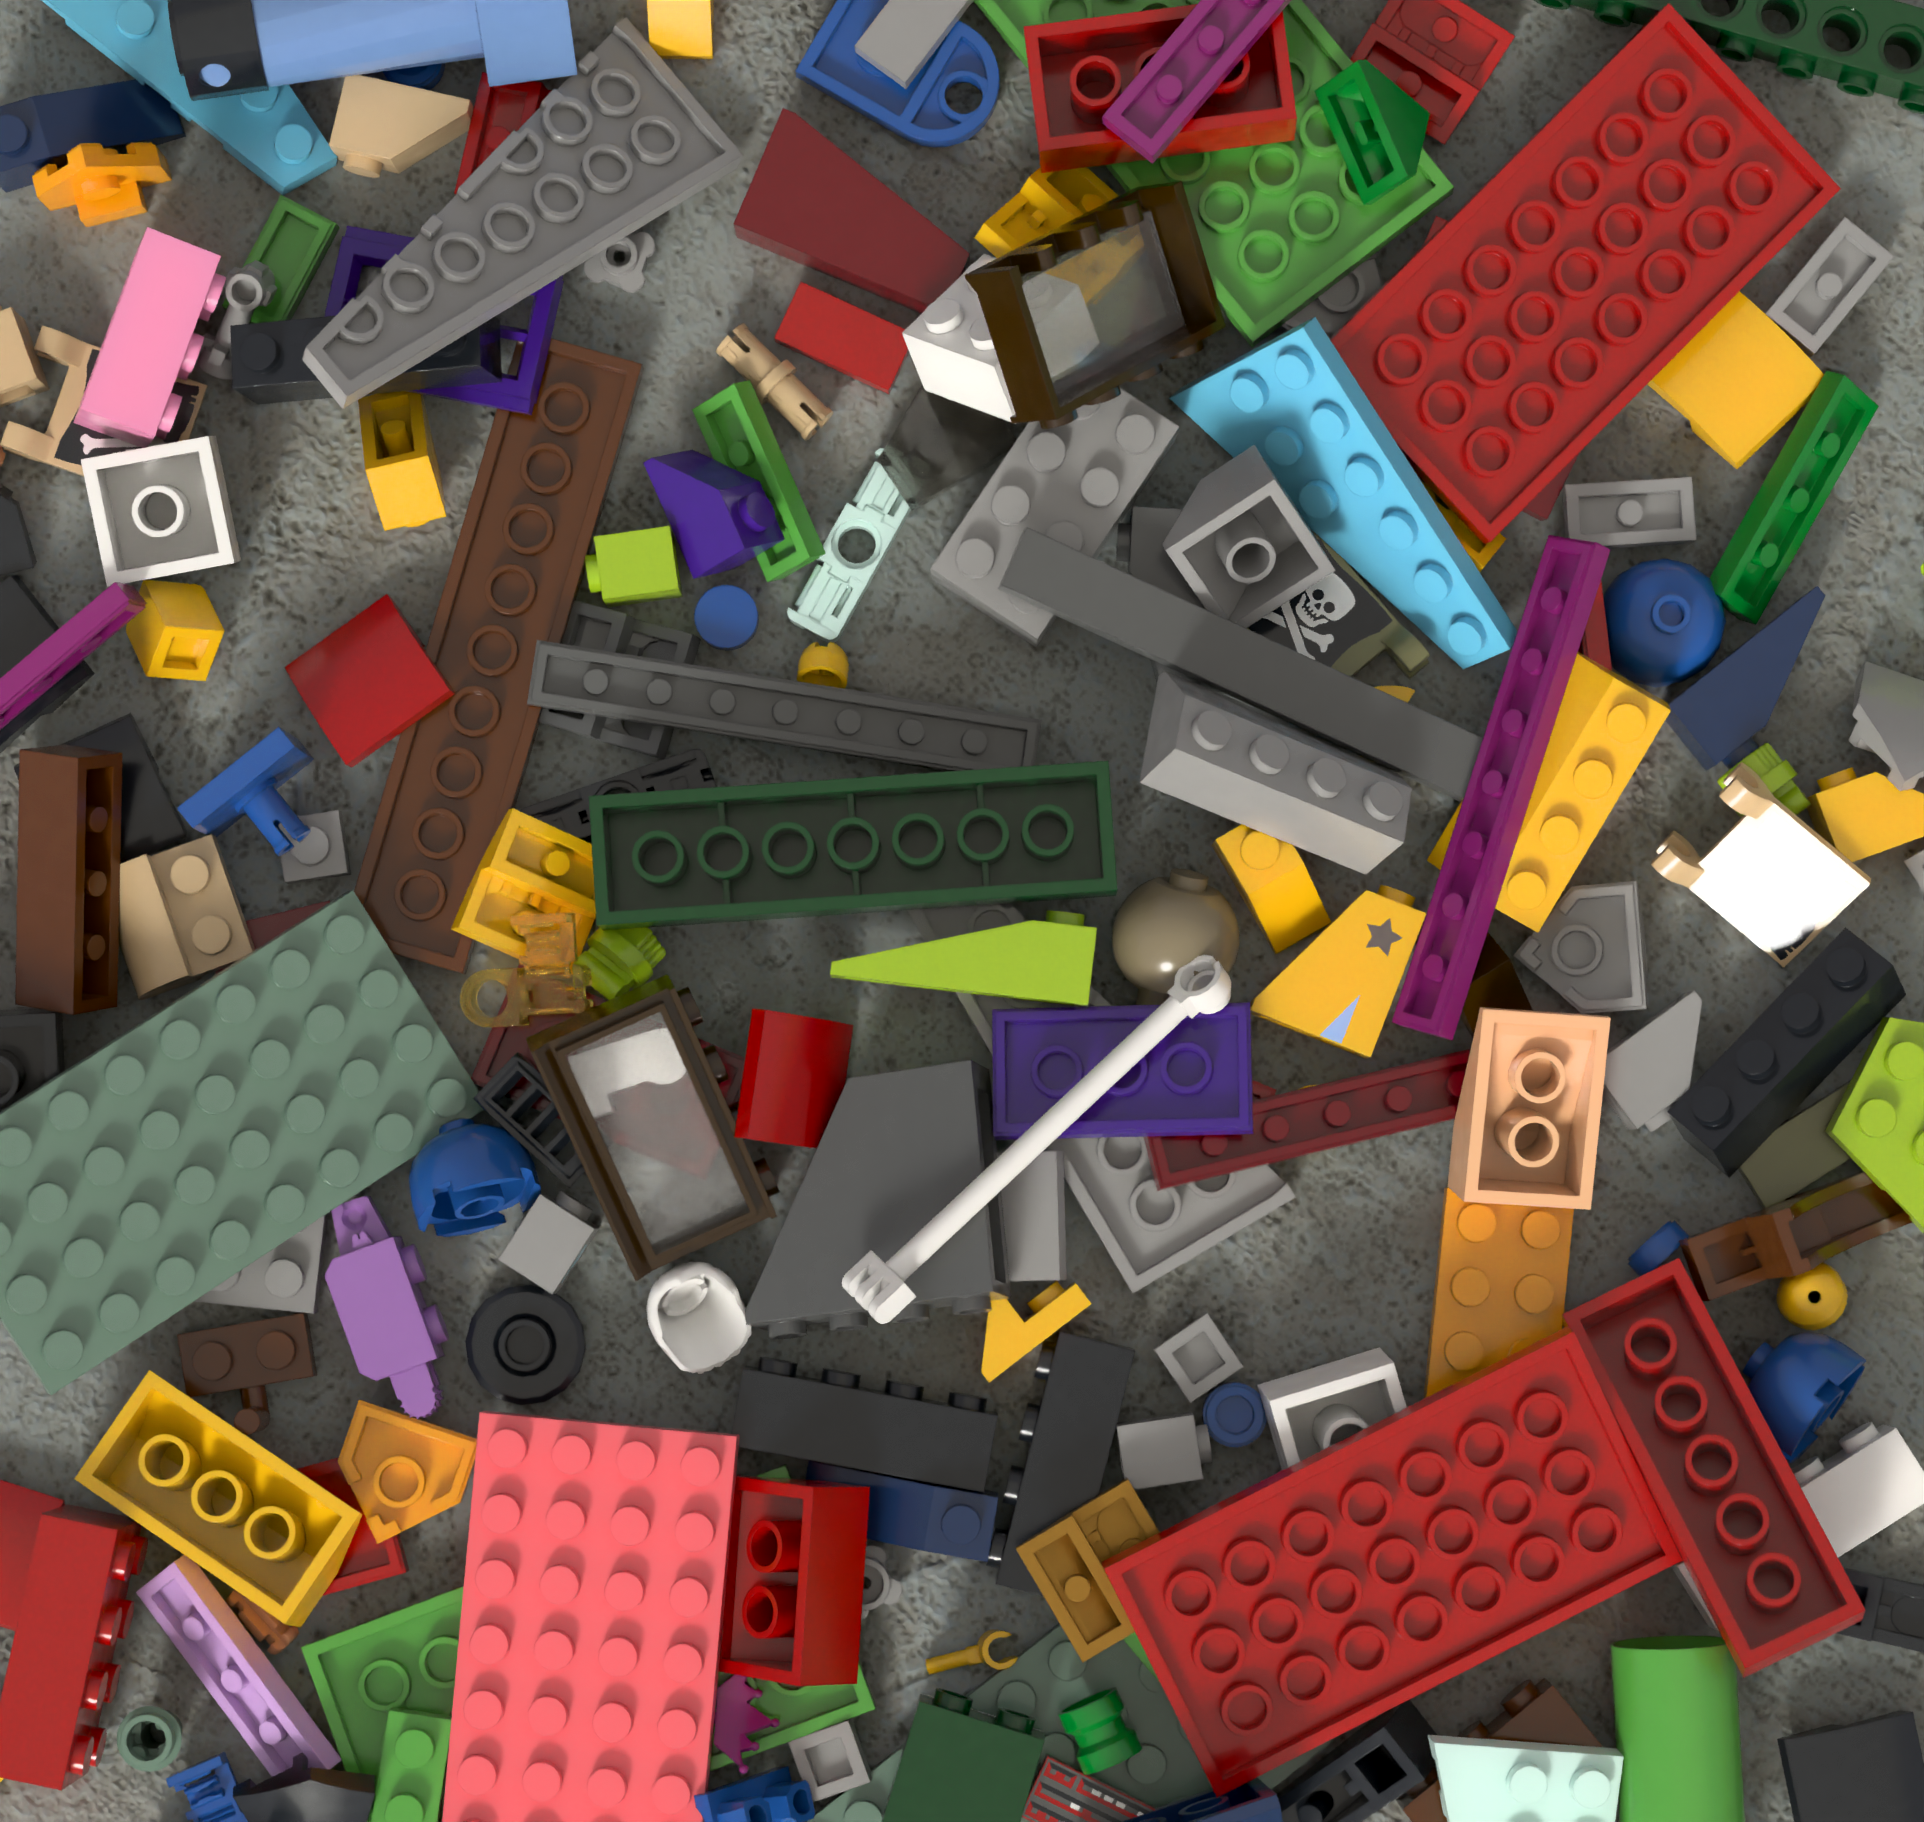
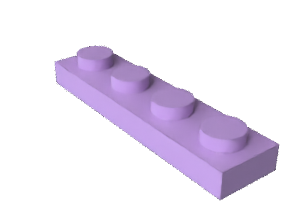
(234, 1668)

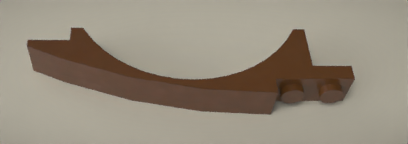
(1790, 1235)

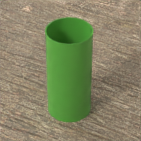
(1677, 1729)

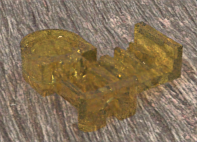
(544, 973)

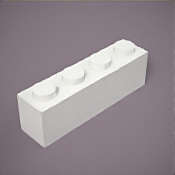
(1851, 1492)

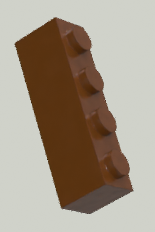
(68, 878)

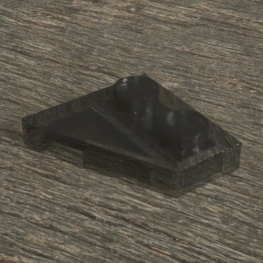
(941, 447)

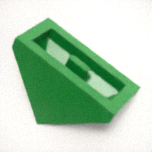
(1374, 127)

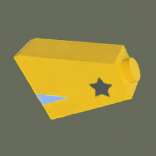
(1347, 974)

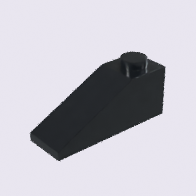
(1363, 1771)

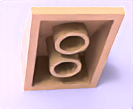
(1530, 1109)

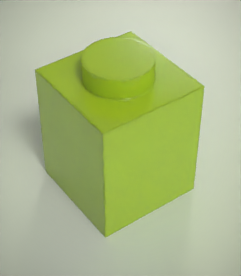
(635, 567)

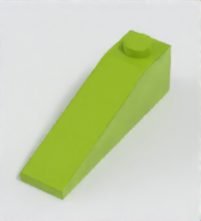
(1016, 961)

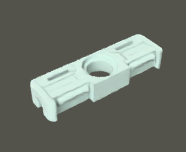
(839, 585)

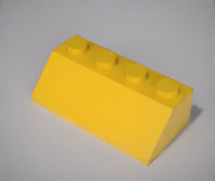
(1588, 761)
(222, 1500)

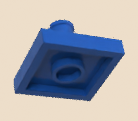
(251, 789)

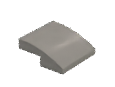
(1036, 1220)

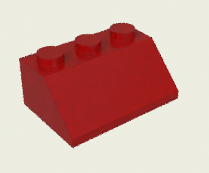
(795, 1581)

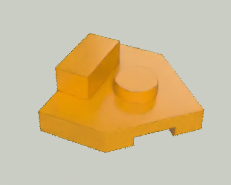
(102, 181)
(403, 1467)

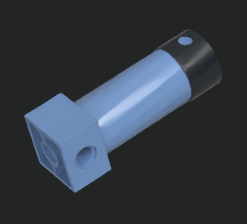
(270, 43)

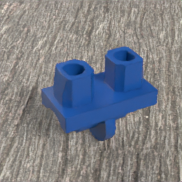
(759, 1798)

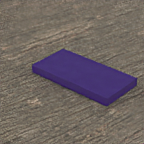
(1182, 1087)

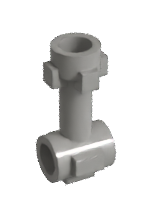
(245, 291)

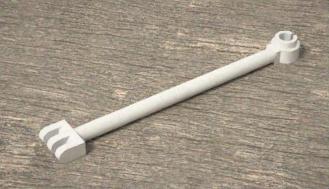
(881, 1285)

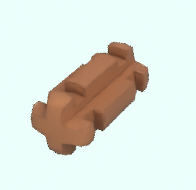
(262, 1623)

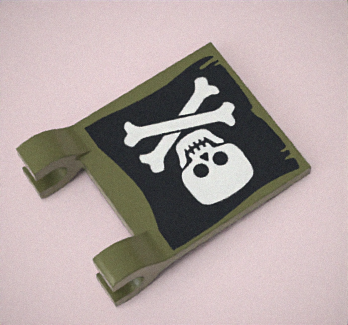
(1342, 624)

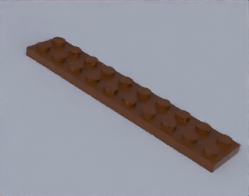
(503, 592)

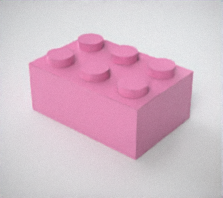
(151, 340)

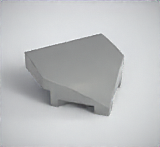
(1891, 721)

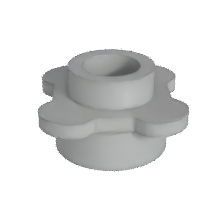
(628, 273)
(883, 1587)

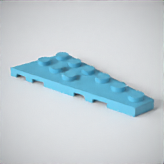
(259, 129)
(1351, 484)

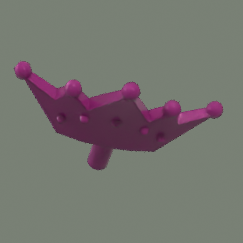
(738, 1719)

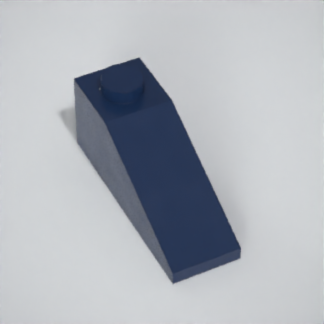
(49, 125)
(1740, 692)
(920, 1512)

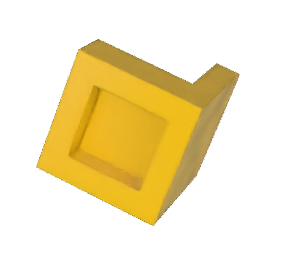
(175, 631)

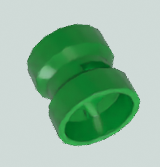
(1100, 1731)

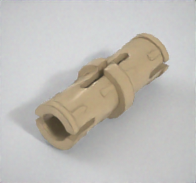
(774, 381)

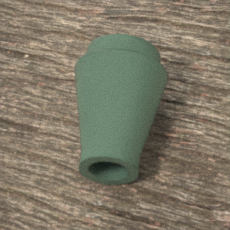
(138, 1745)

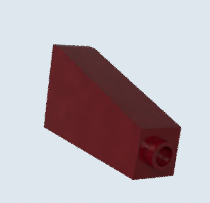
(843, 221)

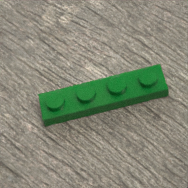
(1792, 496)

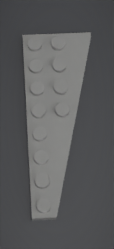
(562, 188)
(1112, 1176)

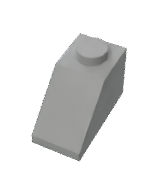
(1653, 1064)

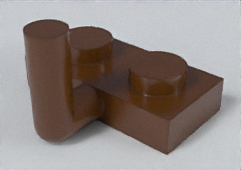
(248, 1359)

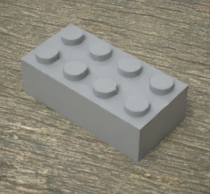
(1063, 484)

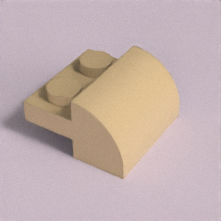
(179, 917)

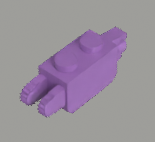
(384, 1307)

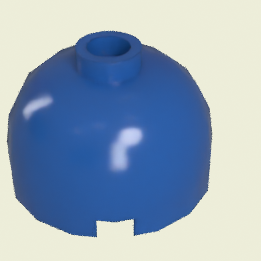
(1662, 622)
(469, 1177)
(1801, 1386)

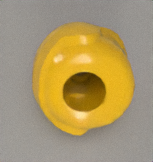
(1794, 1301)

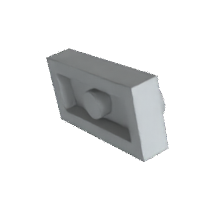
(1829, 286)
(1631, 512)

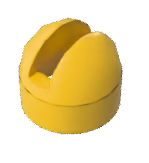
(823, 665)

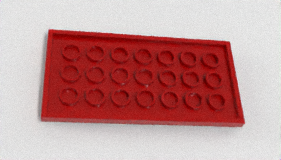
(1579, 272)
(1392, 1561)

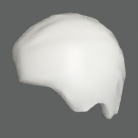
(697, 1316)

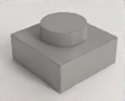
(321, 853)
(1198, 1357)
(831, 1760)

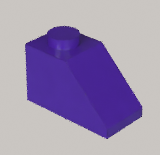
(713, 511)

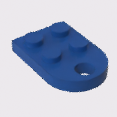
(921, 109)

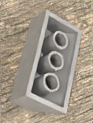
(1272, 776)

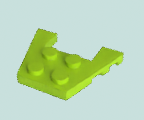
(1884, 1114)

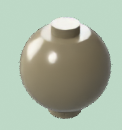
(1169, 926)

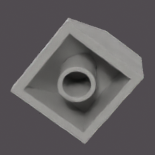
(1245, 542)

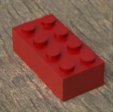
(1089, 62)
(66, 1645)

